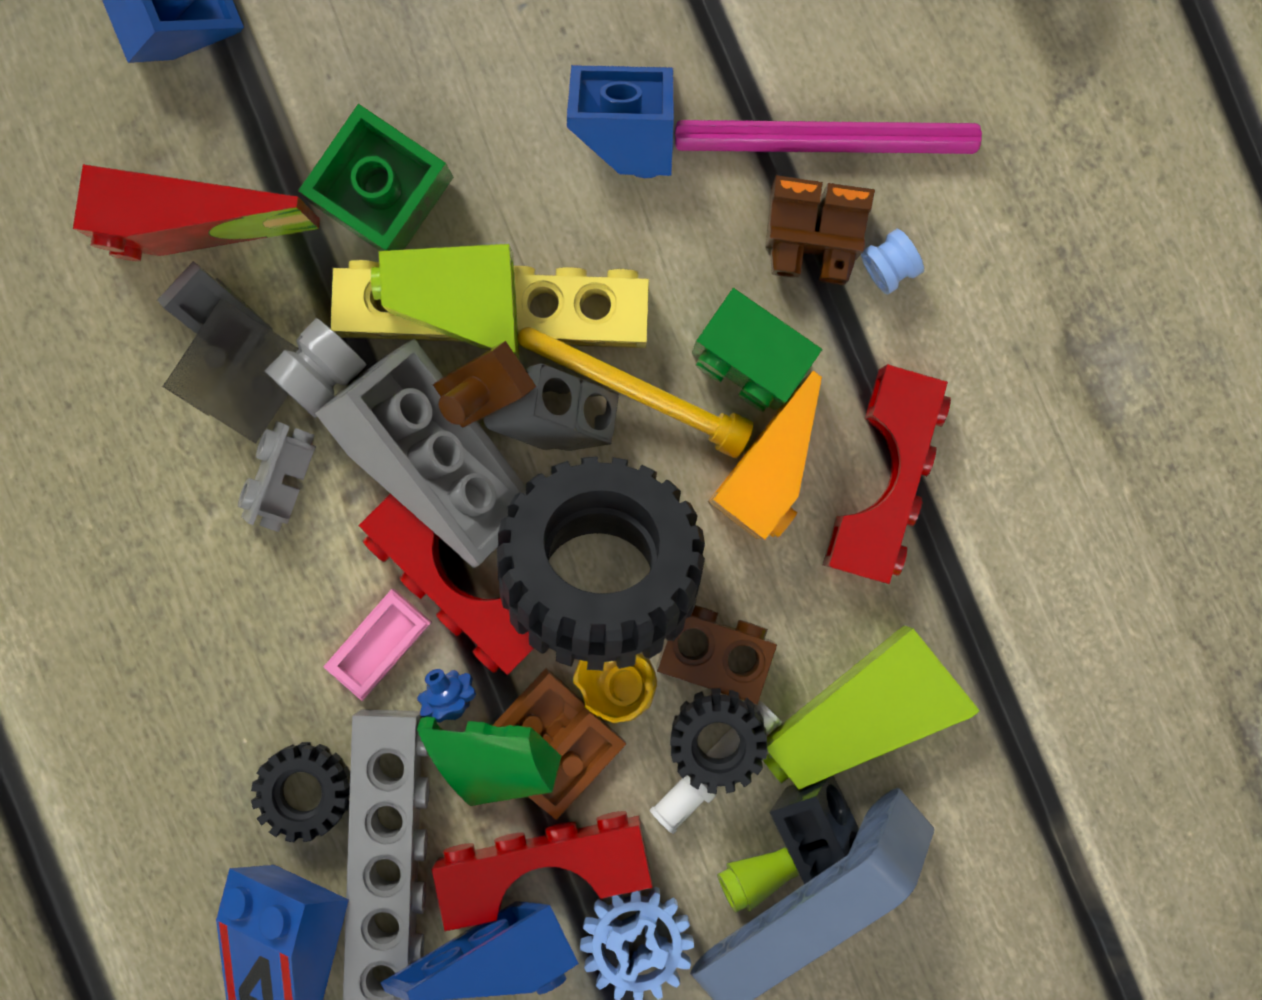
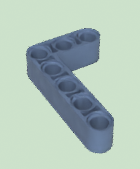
(827, 909)

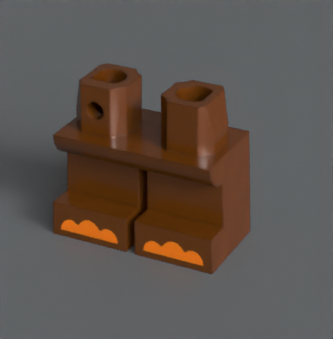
(838, 233)

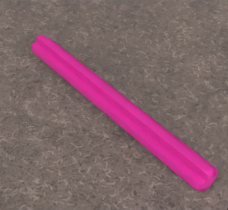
(827, 136)

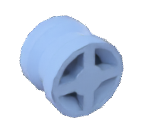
(892, 261)

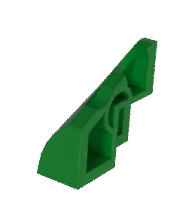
(491, 761)

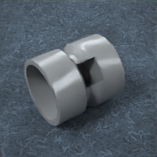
(315, 367)

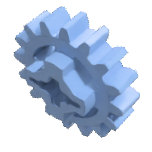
(655, 953)

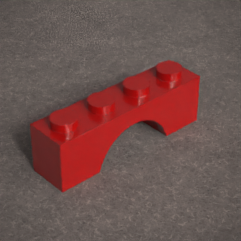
(905, 411)
(415, 548)
(604, 854)

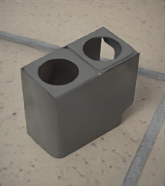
(534, 425)

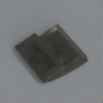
(226, 371)

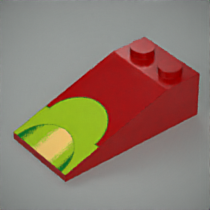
(170, 215)

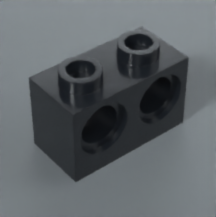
(815, 826)

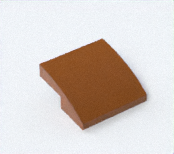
(572, 730)

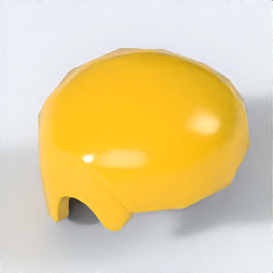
(617, 692)

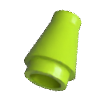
(756, 878)

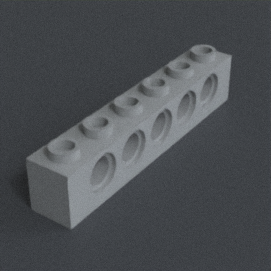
(369, 841)

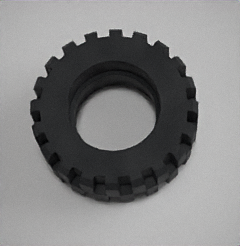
(610, 502)

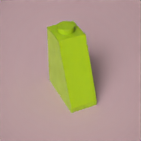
(452, 291)

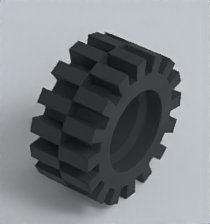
(718, 771)
(275, 808)

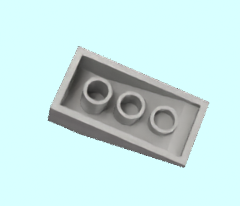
(433, 467)

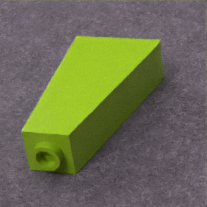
(871, 709)

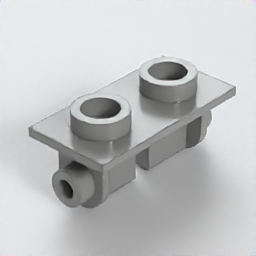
(267, 493)

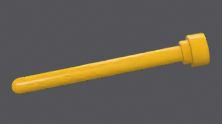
(726, 431)

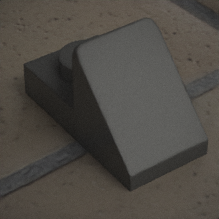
(195, 296)

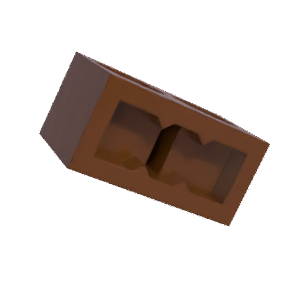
(711, 666)

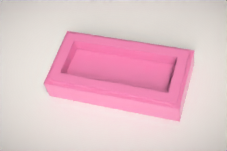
(377, 644)

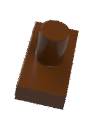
(482, 386)

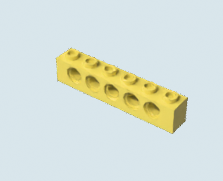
(357, 316)

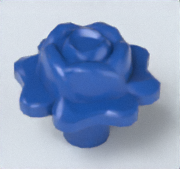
(446, 695)

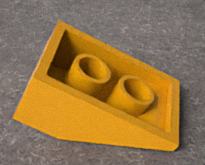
(771, 471)

